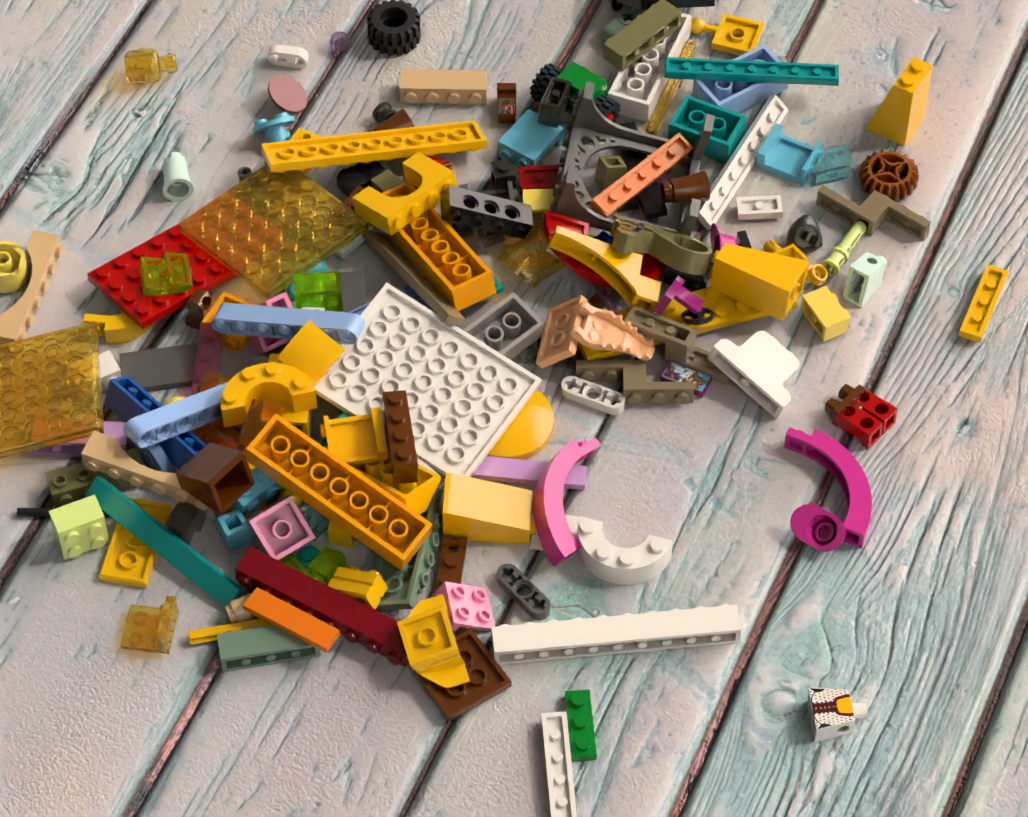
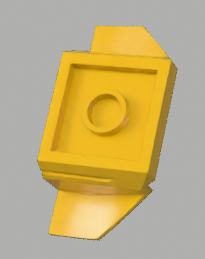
(432, 644)

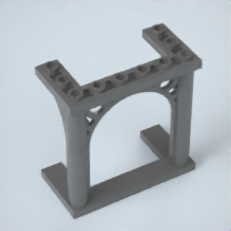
(594, 126)

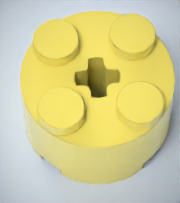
(12, 267)

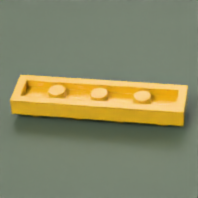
(983, 303)

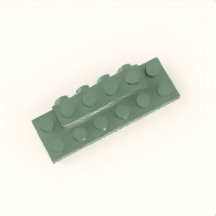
(406, 584)

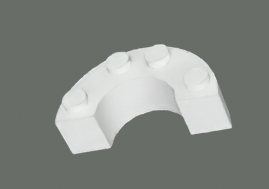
(621, 564)

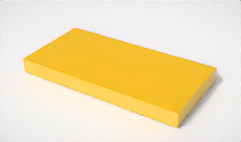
(127, 557)

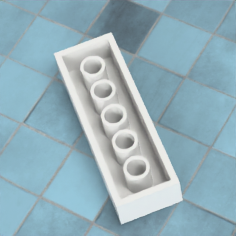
(643, 82)

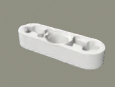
(587, 386)

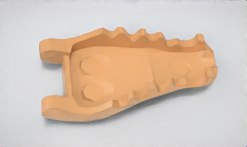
(609, 332)

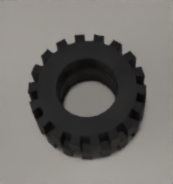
(394, 27)

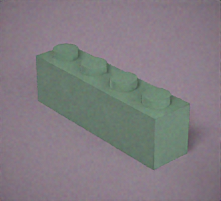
(261, 648)

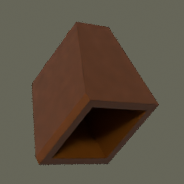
(216, 476)

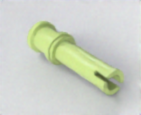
(840, 254)

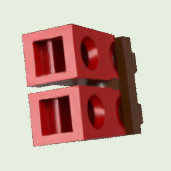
(861, 414)

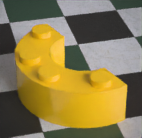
(262, 383)

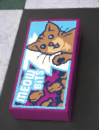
(680, 373)

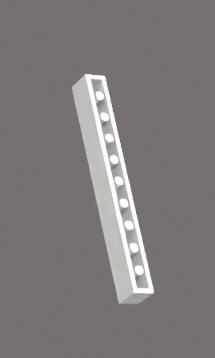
(616, 634)

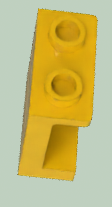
(356, 438)

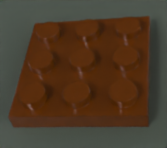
(485, 677)

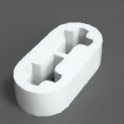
(287, 56)

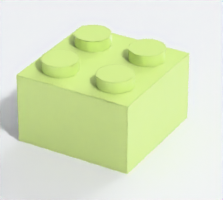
(79, 527)

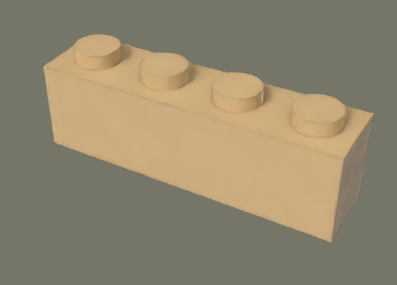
(443, 86)

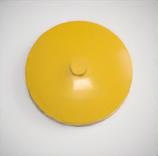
(528, 431)

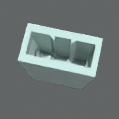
(868, 270)

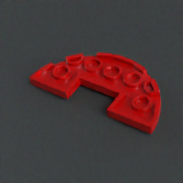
(650, 266)

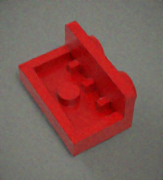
(538, 177)

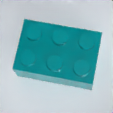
(726, 132)

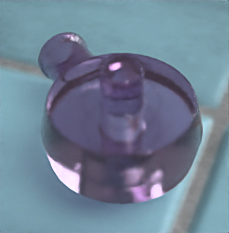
(339, 42)

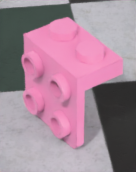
(467, 606)

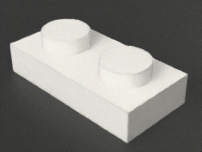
(759, 207)

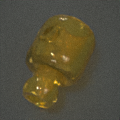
(146, 66)

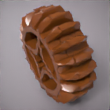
(890, 170)

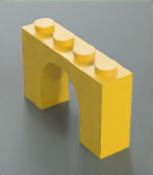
(394, 213)

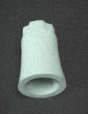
(177, 182)

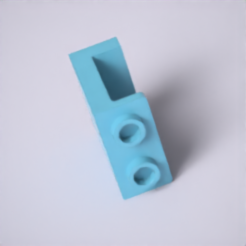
(528, 140)
(787, 156)

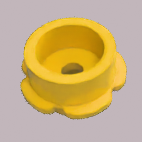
(817, 274)

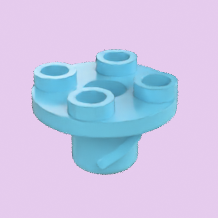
(274, 129)

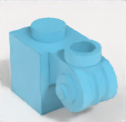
(235, 529)

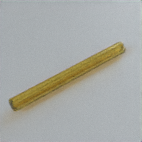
(668, 93)

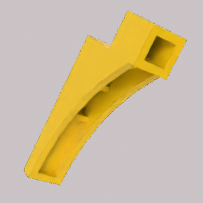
(617, 269)

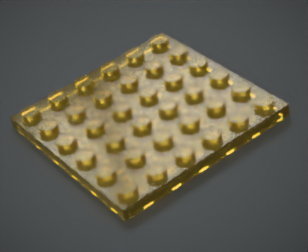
(273, 228)
(50, 389)

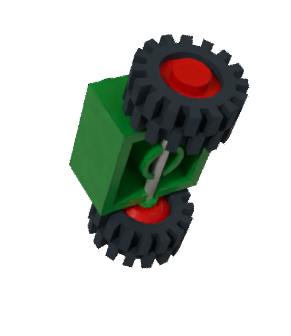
(578, 76)

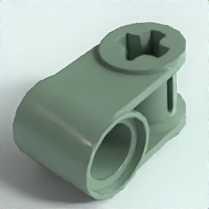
(616, 24)

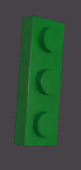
(580, 725)

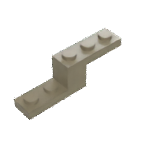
(873, 212)
(678, 341)
(634, 381)

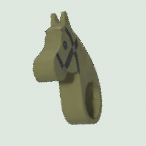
(666, 245)

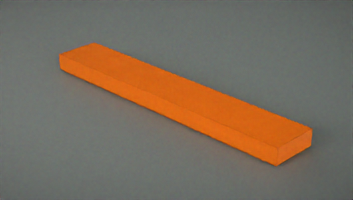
(641, 176)

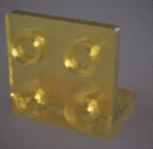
(151, 627)

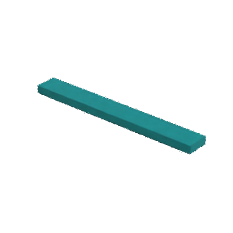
(751, 71)
(164, 542)

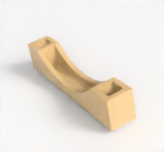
(43, 255)
(105, 455)

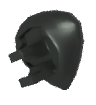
(804, 234)

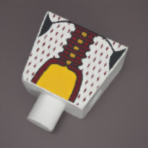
(833, 712)

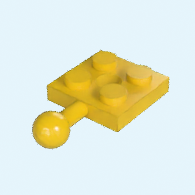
(728, 27)

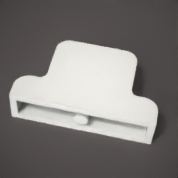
(758, 368)

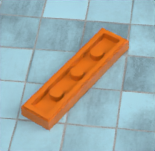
(291, 619)

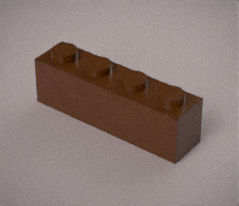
(399, 437)

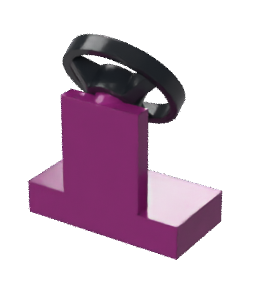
(688, 300)

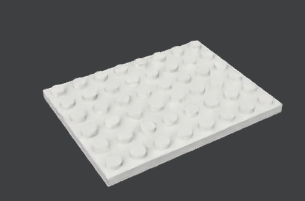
(454, 384)

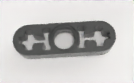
(522, 581)

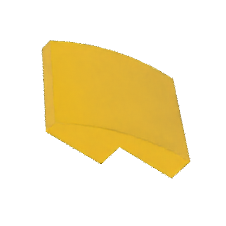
(311, 352)

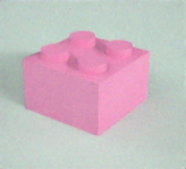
(280, 528)

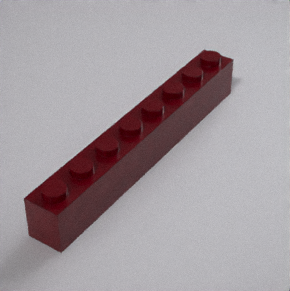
(353, 619)

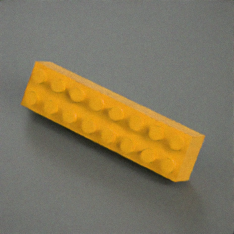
(443, 256)
(338, 491)

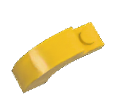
(116, 328)

